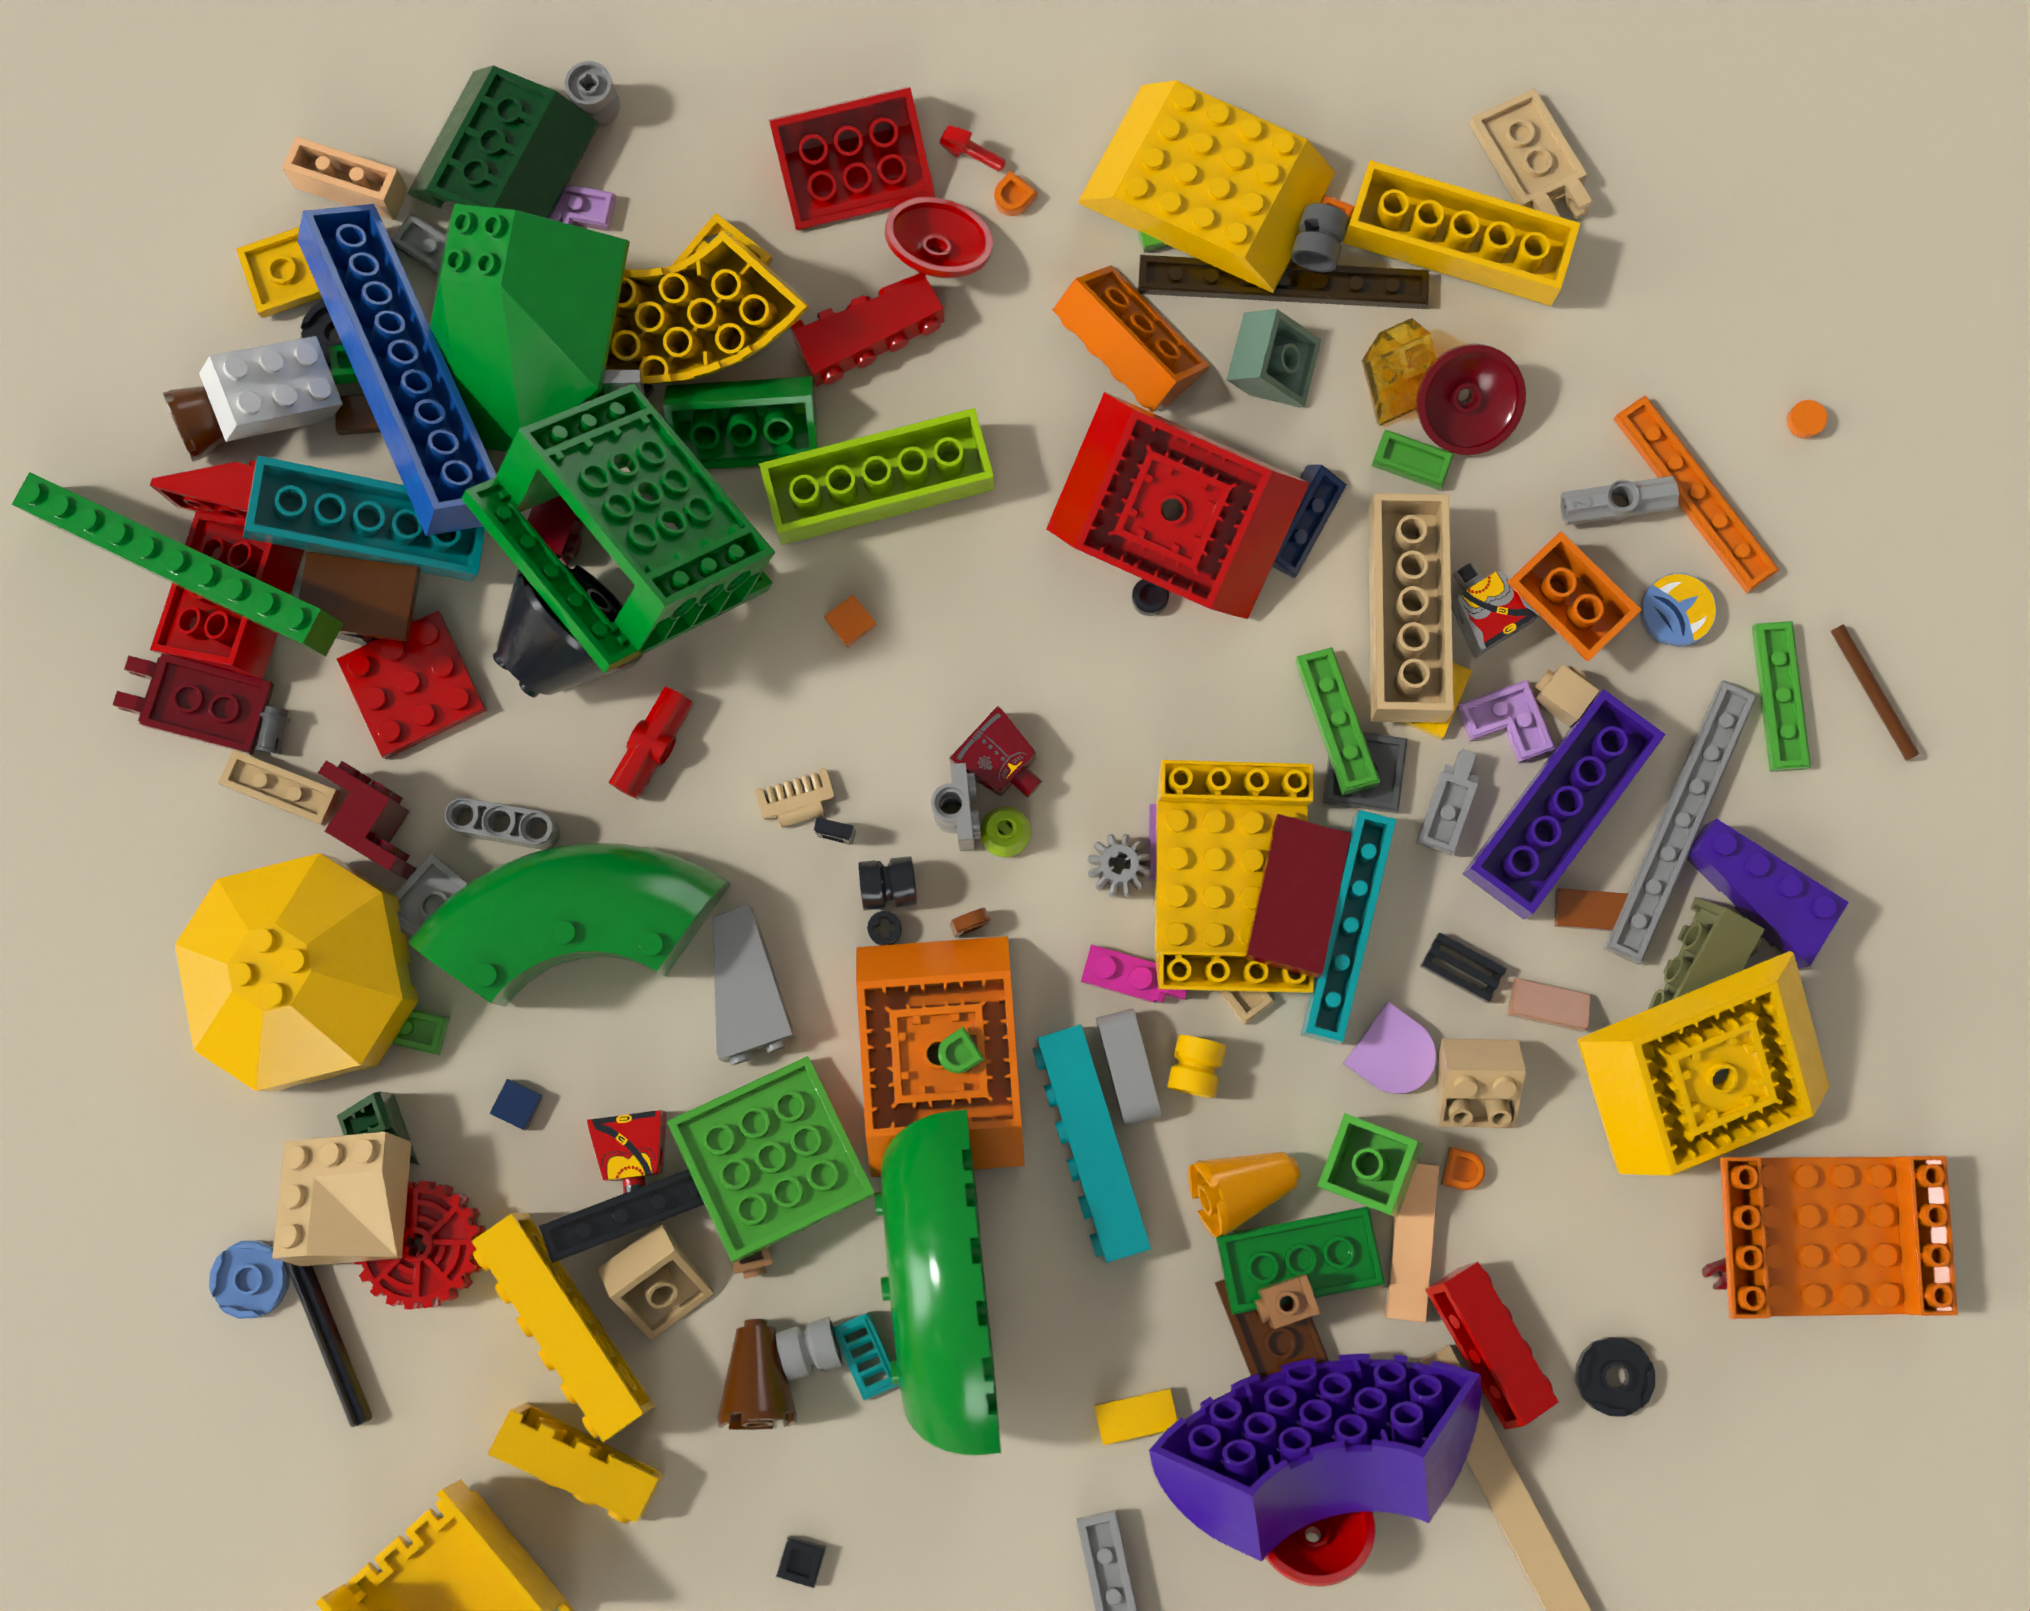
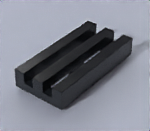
(1492, 983)

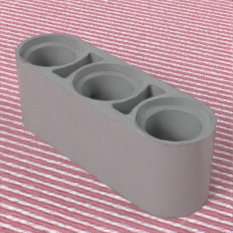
(484, 822)
(1128, 1067)

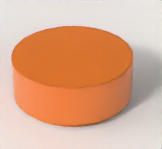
(1807, 419)

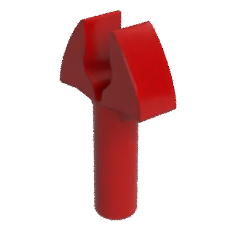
(958, 141)

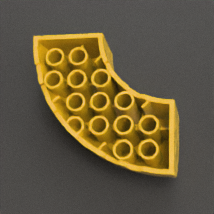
(676, 330)

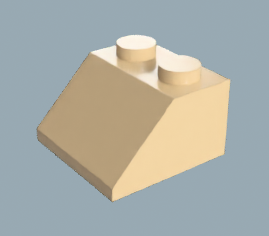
(654, 1281)

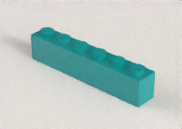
(1358, 894)
(1093, 1144)

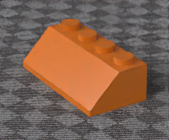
(1130, 337)

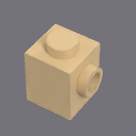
(1565, 693)

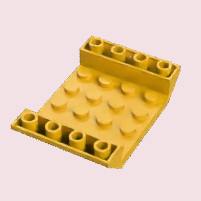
(1210, 868)

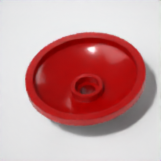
(938, 237)
(1337, 1555)

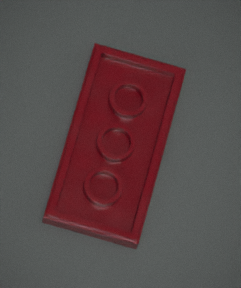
(1298, 896)

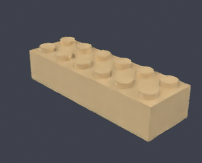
(1410, 608)

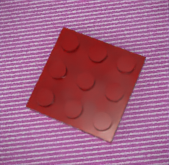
(411, 686)

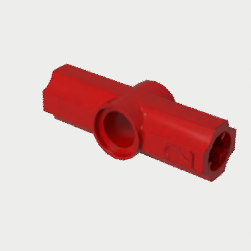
(651, 743)

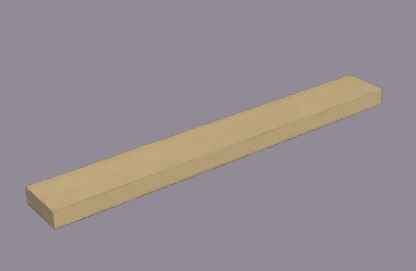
(1517, 1513)

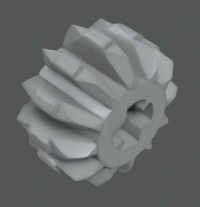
(1110, 855)

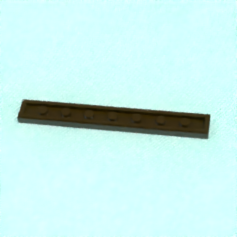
(1341, 286)

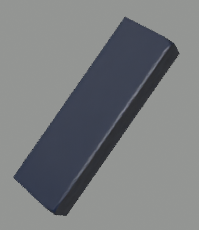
(1309, 519)

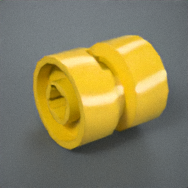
(1196, 1066)

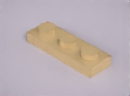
(279, 787)

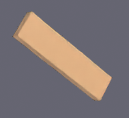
(1413, 1248)

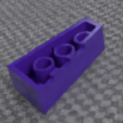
(1767, 891)

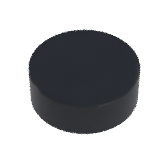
(1149, 598)

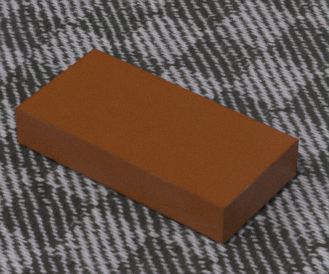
(1587, 909)

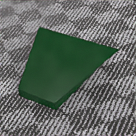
(375, 1114)

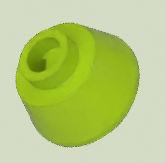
(1014, 838)

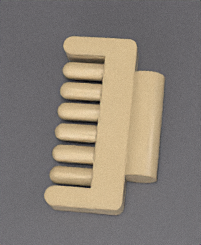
(799, 806)

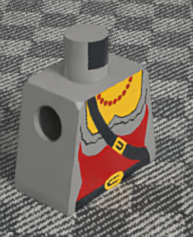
(1488, 609)

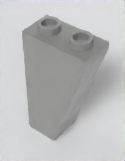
(746, 990)

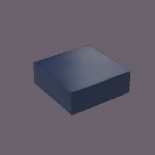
(516, 1104)

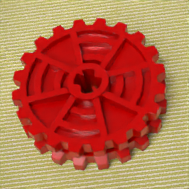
(448, 1261)

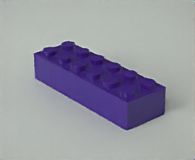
(1563, 804)

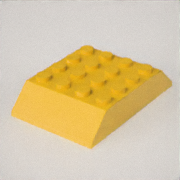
(1209, 181)

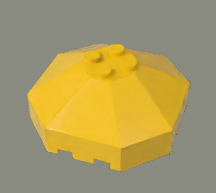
(295, 973)

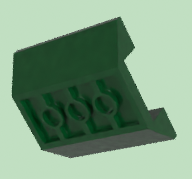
(505, 146)

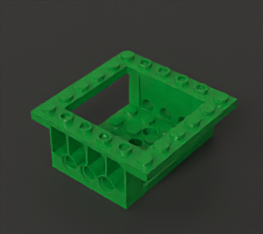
(677, 574)

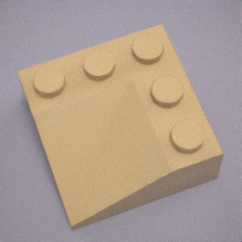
(342, 1199)

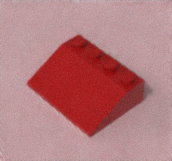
(852, 157)
(209, 633)

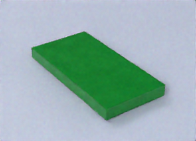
(1331, 1249)

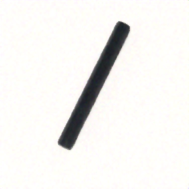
(330, 1344)

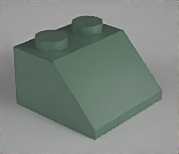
(1274, 358)

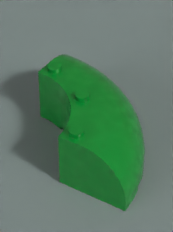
(567, 909)
(938, 1286)

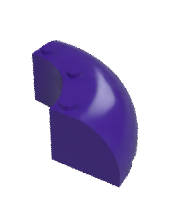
(1319, 1447)

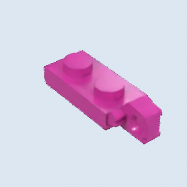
(1125, 975)

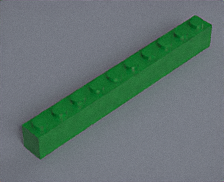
(179, 564)

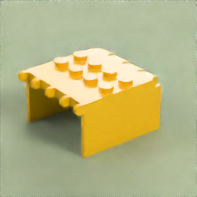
(453, 1565)

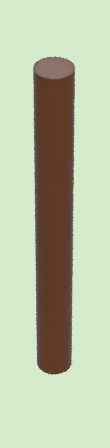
(1875, 692)

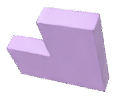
(585, 208)
(1513, 710)

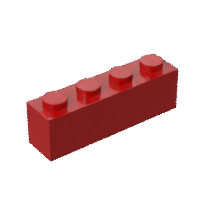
(1492, 1345)

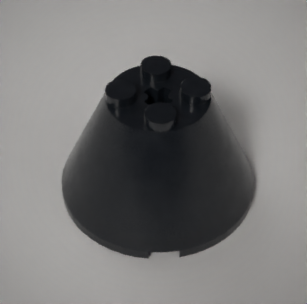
(541, 648)

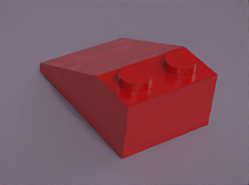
(210, 490)

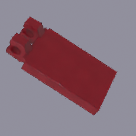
(198, 701)

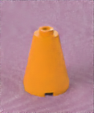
(1240, 1187)

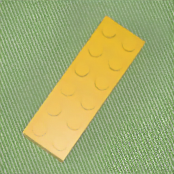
(1462, 233)
(562, 1325)

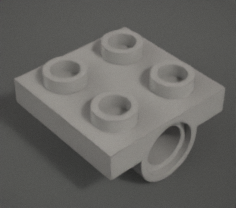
(961, 792)

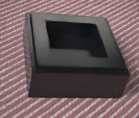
(834, 831)
(801, 1561)

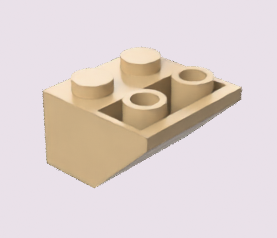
(1479, 1082)

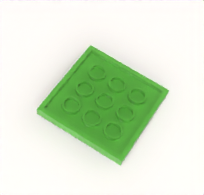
(770, 1159)

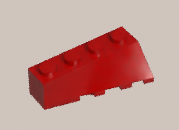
(867, 328)

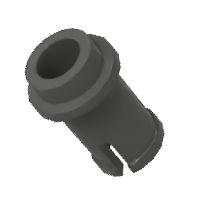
(272, 729)

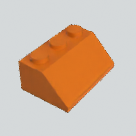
(1574, 596)

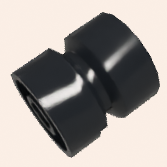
(887, 883)

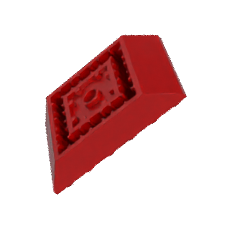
(1230, 501)

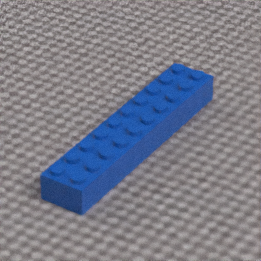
(396, 363)

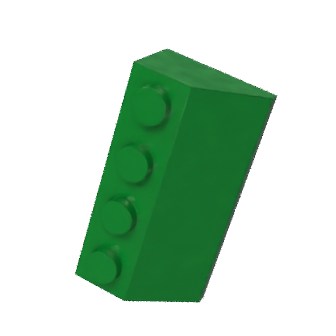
(743, 420)

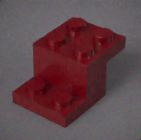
(368, 818)

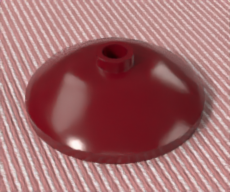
(1487, 414)

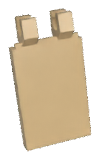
(1532, 155)

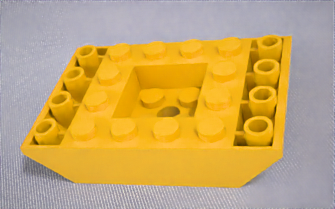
(1660, 1065)

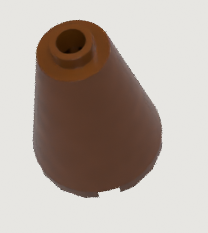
(195, 420)
(755, 1381)

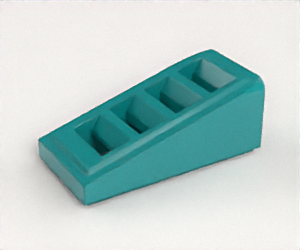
(879, 1350)

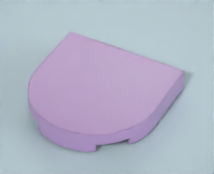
(1393, 1053)

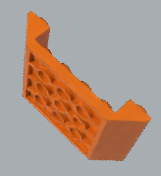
(1838, 1236)

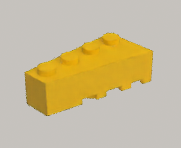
(576, 1463)

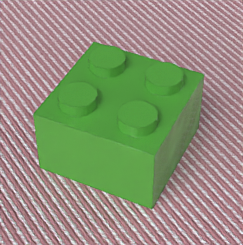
(1370, 1165)

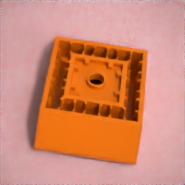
(917, 999)

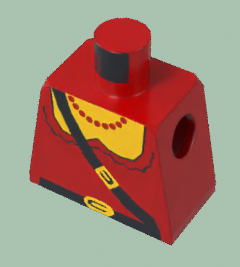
(629, 1146)

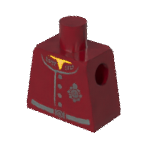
(999, 756)

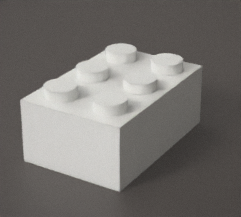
(270, 388)

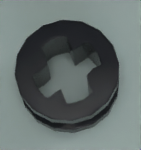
(875, 921)

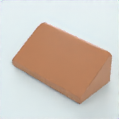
(1549, 1005)

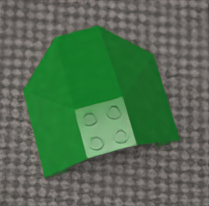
(524, 315)

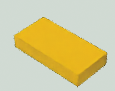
(1135, 1416)

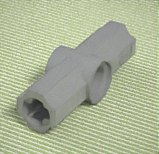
(1641, 498)

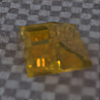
(1396, 368)

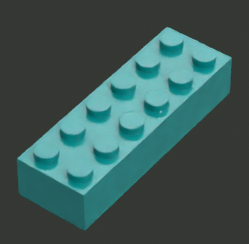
(352, 519)

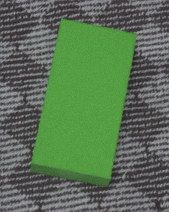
(1412, 460)

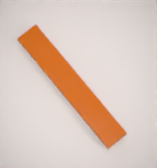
(1697, 494)

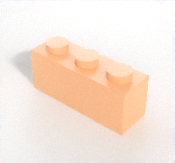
(344, 177)

